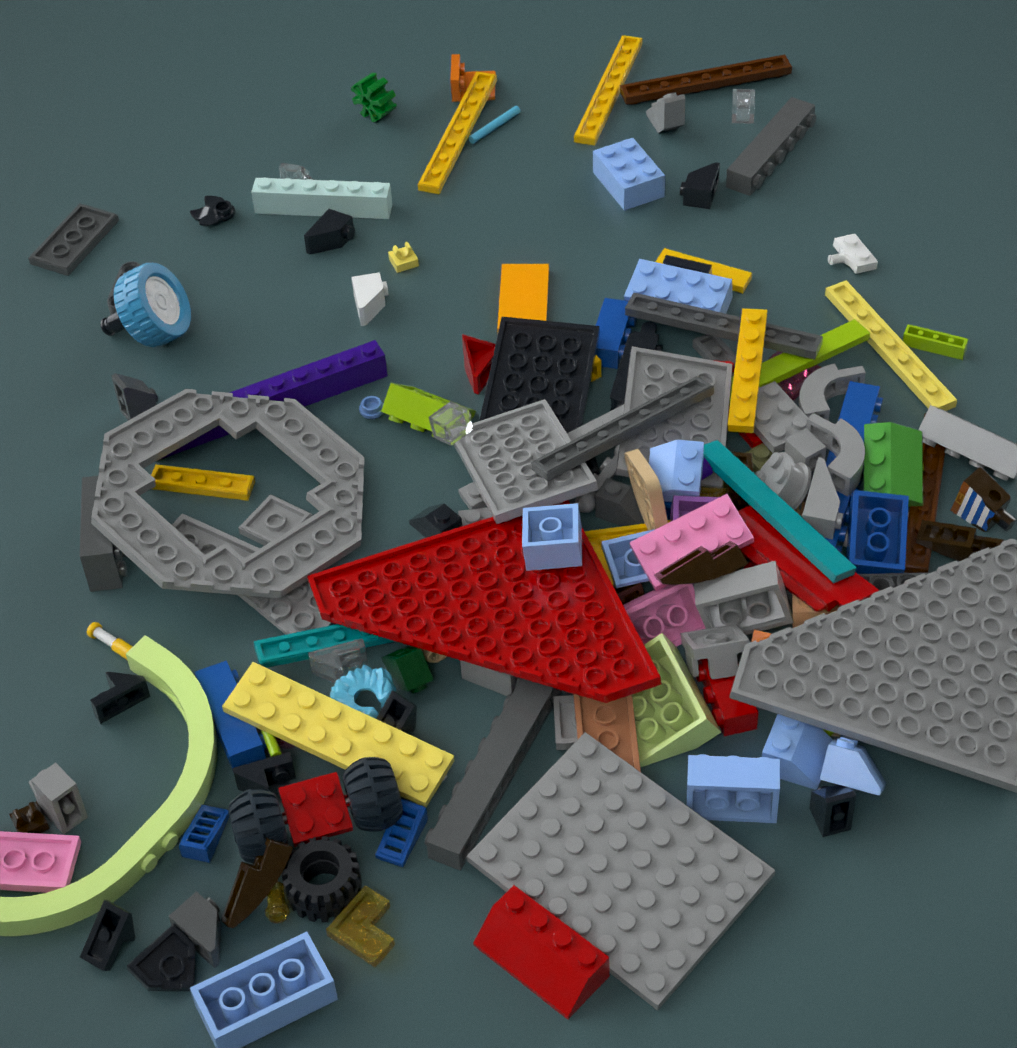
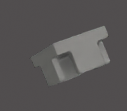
(719, 645)

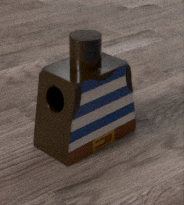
(983, 502)

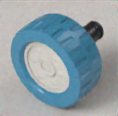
(149, 306)

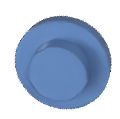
(371, 407)

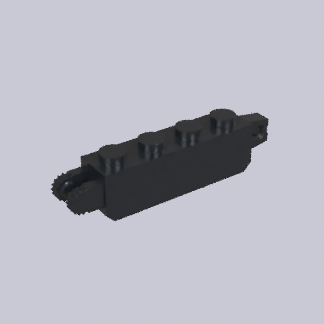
(645, 339)

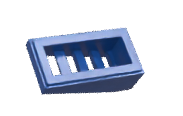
(414, 817)
(205, 851)

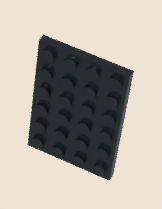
(539, 363)

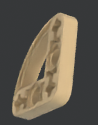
(646, 490)

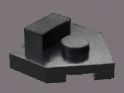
(166, 963)

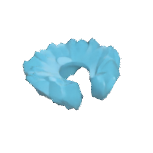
(374, 680)

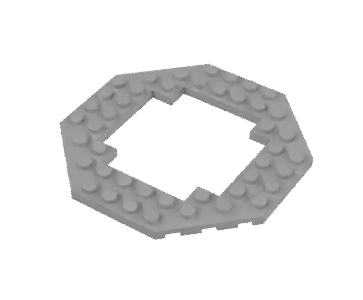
(169, 555)

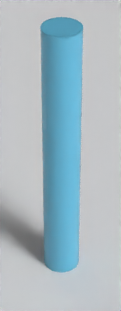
(481, 133)

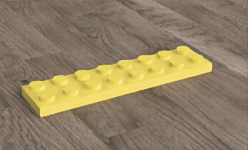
(336, 731)

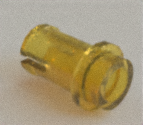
(276, 906)

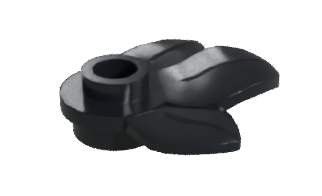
(215, 210)

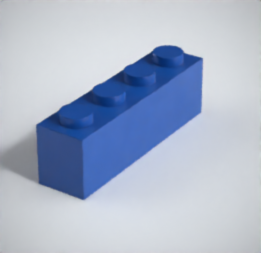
(238, 738)

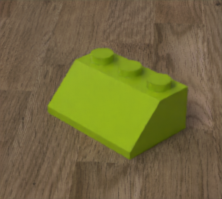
(413, 406)

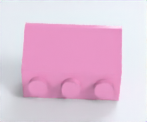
(666, 612)

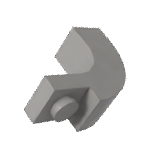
(825, 384)
(848, 448)

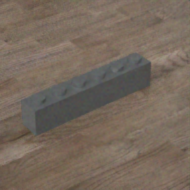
(770, 146)

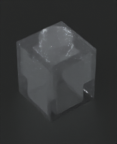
(743, 105)
(451, 423)

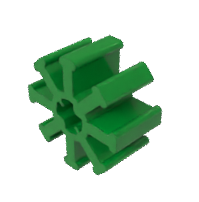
(373, 97)

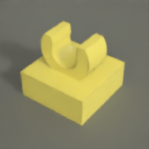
(403, 258)

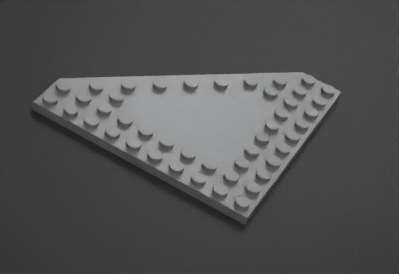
(908, 668)

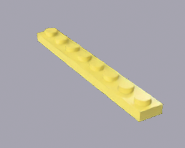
(891, 347)

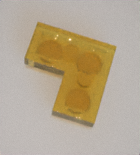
(356, 928)

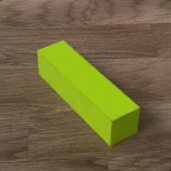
(935, 342)

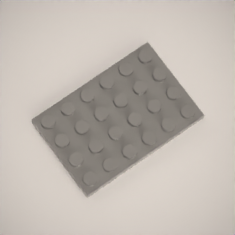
(706, 421)
(501, 455)

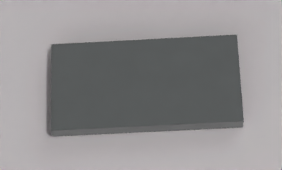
(73, 239)

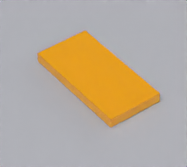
(523, 291)

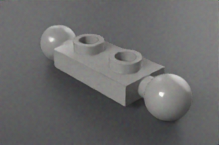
(587, 502)

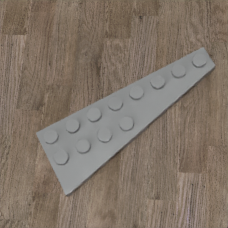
(290, 613)

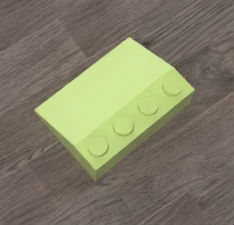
(671, 715)

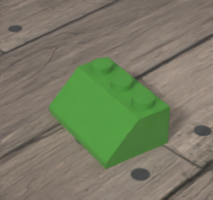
(894, 461)

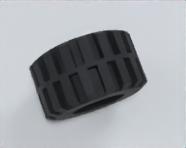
(316, 859)

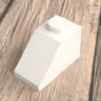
(369, 296)

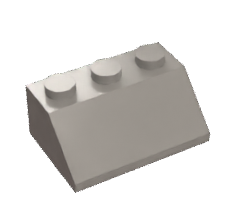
(746, 597)

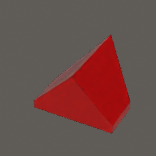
(477, 361)

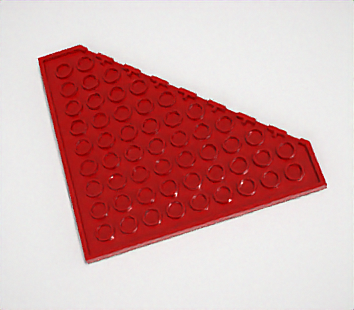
(478, 604)

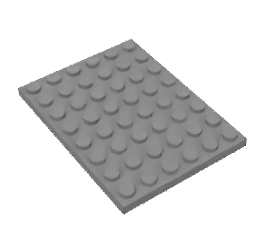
(623, 867)

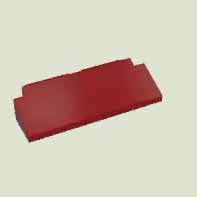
(797, 571)

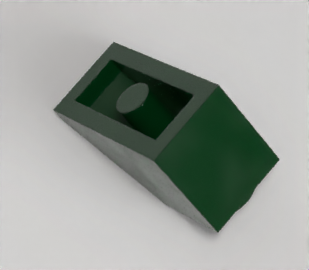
(408, 668)

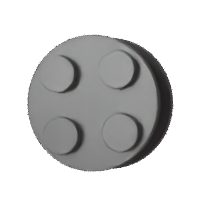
(786, 478)

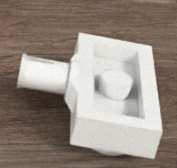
(853, 253)

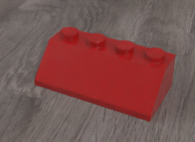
(542, 952)

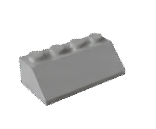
(971, 441)

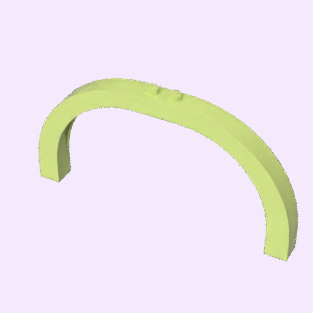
(159, 833)

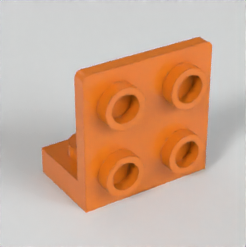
(461, 80)

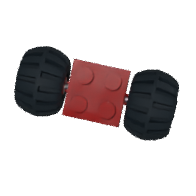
(317, 807)

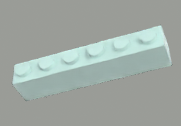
(317, 196)

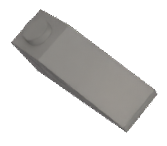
(823, 503)

